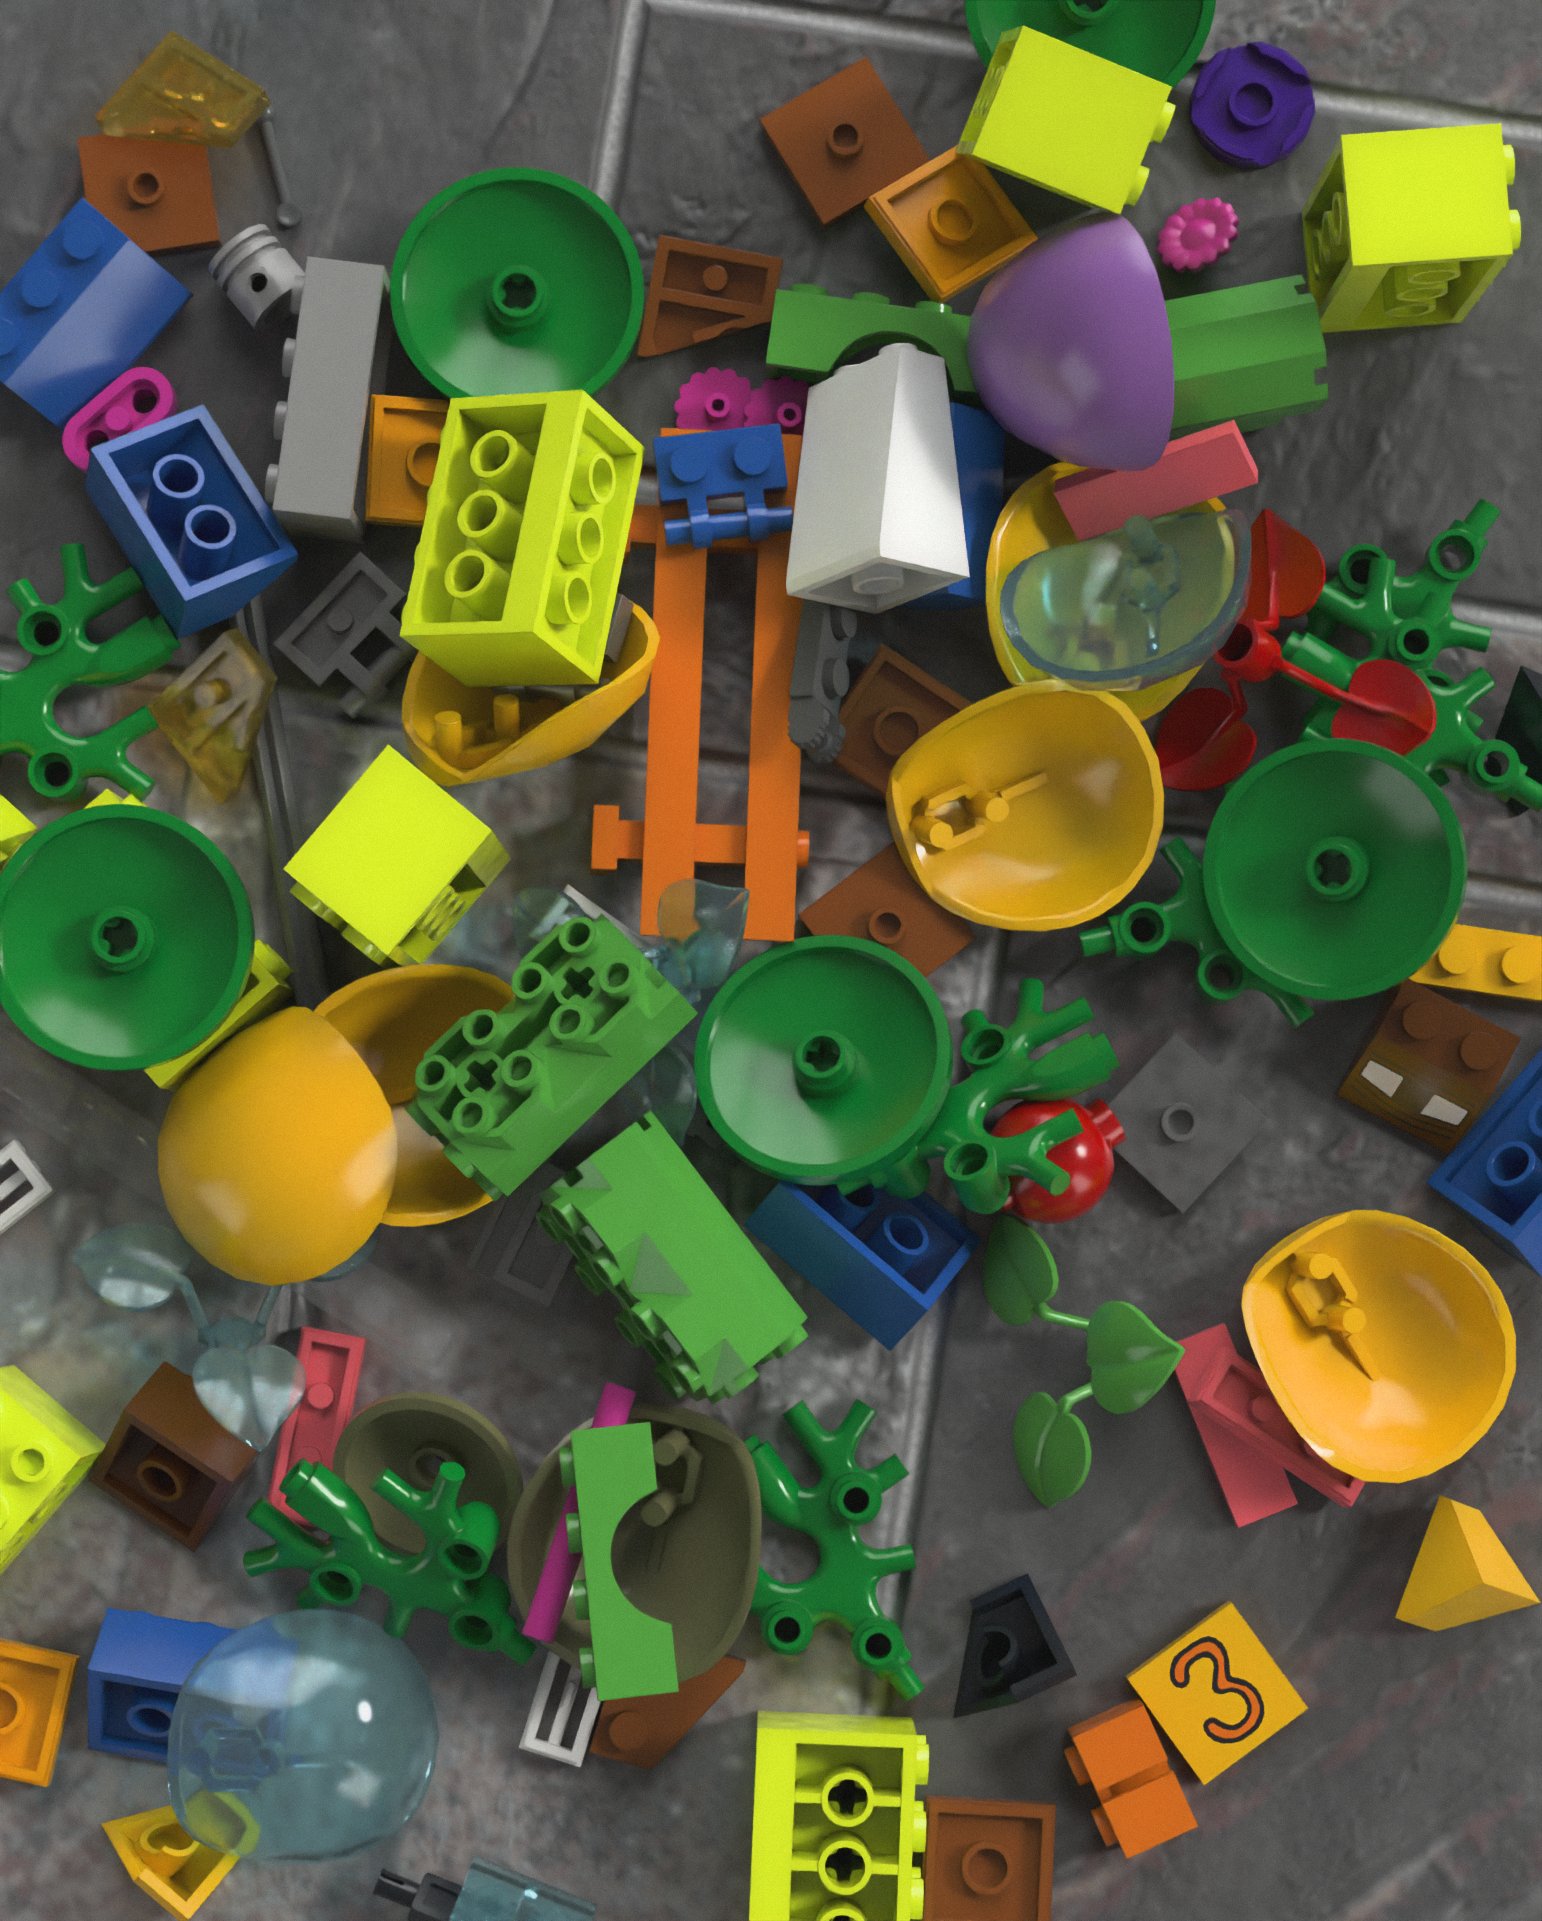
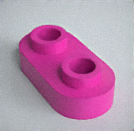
(116, 413)

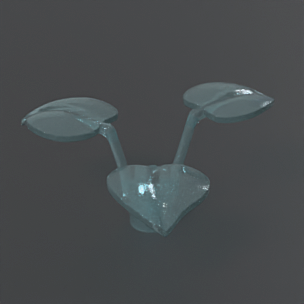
(701, 939)
(237, 1380)

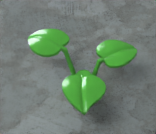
(1124, 1352)

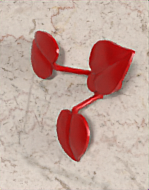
(1202, 734)

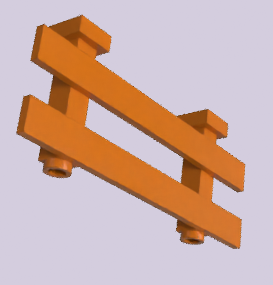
(669, 837)

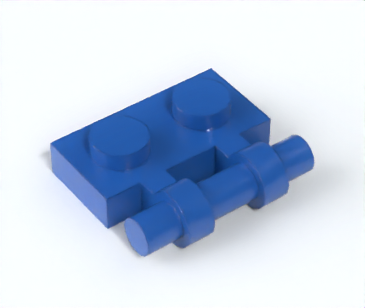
(722, 466)

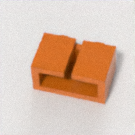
(1130, 1777)

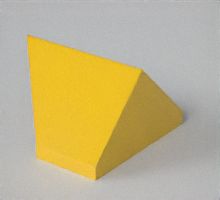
(1461, 1572)
(168, 1860)

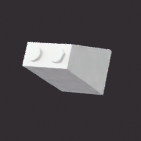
(878, 486)

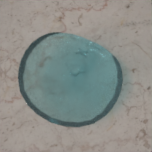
(1131, 600)
(302, 1739)

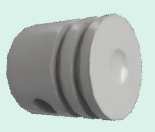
(256, 276)

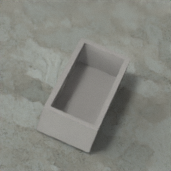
(332, 371)

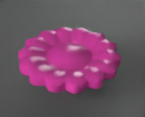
(1198, 235)
(713, 401)
(778, 403)

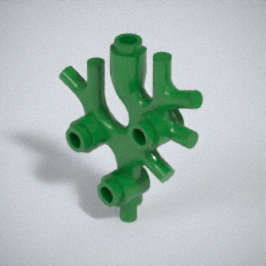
(1467, 543)
(29, 694)
(1452, 742)
(1188, 920)
(999, 1073)
(456, 1549)
(848, 1568)

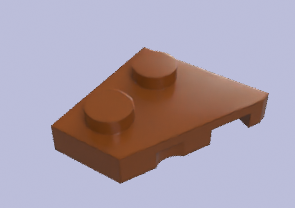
(705, 294)
(649, 1726)

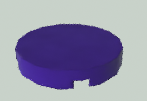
(1252, 105)

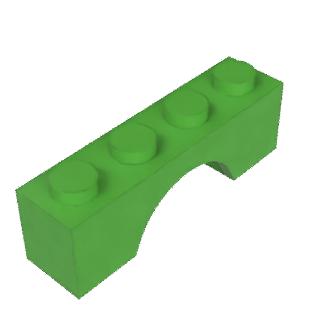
(821, 332)
(629, 1649)

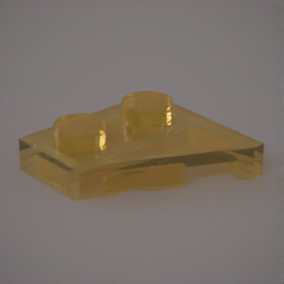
(184, 99)
(218, 712)

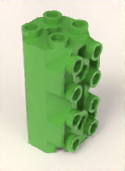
(1245, 356)
(525, 1079)
(674, 1261)

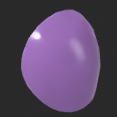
(1078, 347)

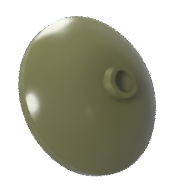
(403, 1436)

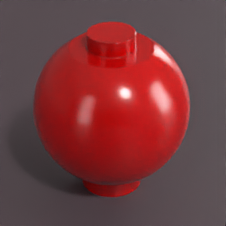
(1085, 1158)

